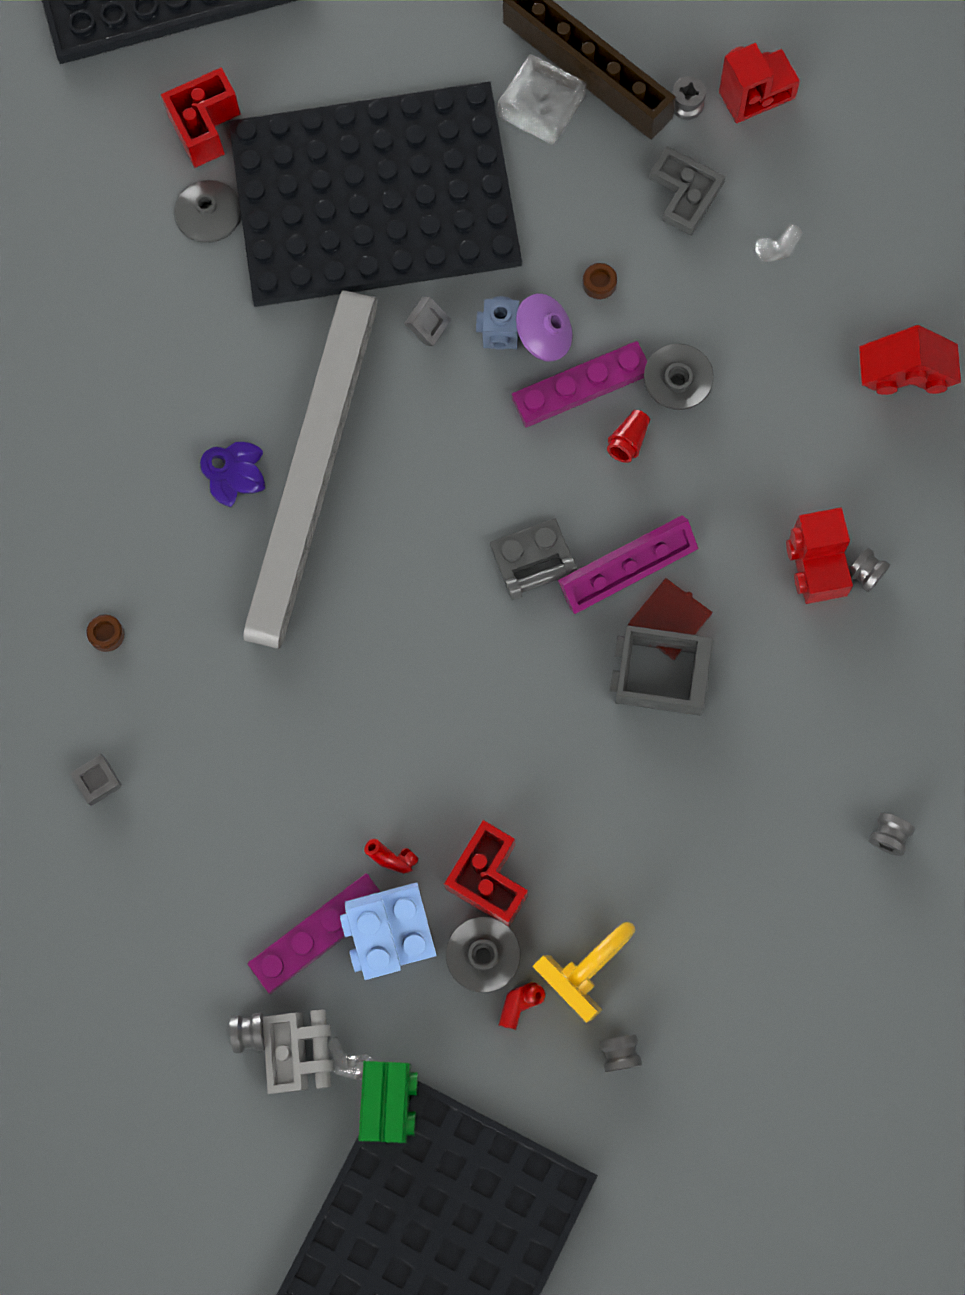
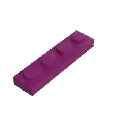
(580, 384)
(628, 564)
(307, 939)

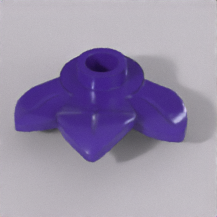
(237, 474)

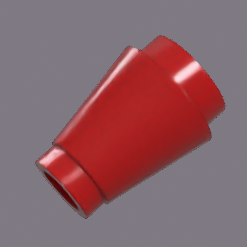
(628, 438)

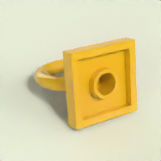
(574, 981)

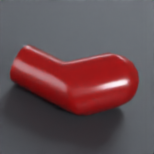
(386, 858)
(518, 1000)

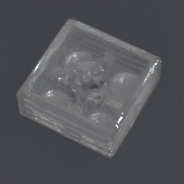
(524, 105)

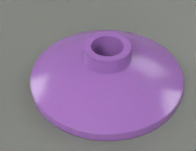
(544, 327)

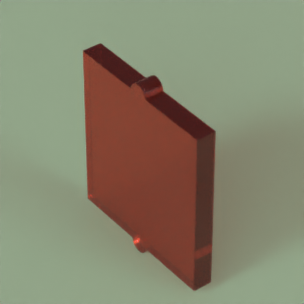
(671, 611)

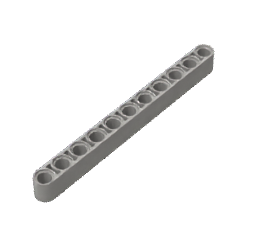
(310, 470)

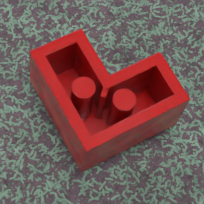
(756, 81)
(197, 109)
(910, 358)
(819, 552)
(478, 877)

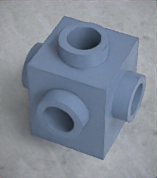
(498, 323)

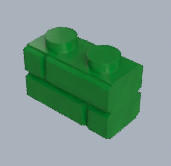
(386, 1102)

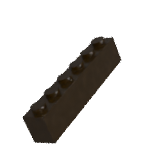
(592, 60)

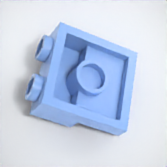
(387, 930)

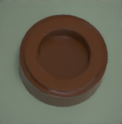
(599, 281)
(105, 633)

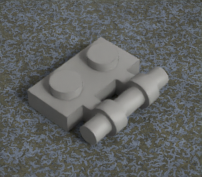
(287, 1054)

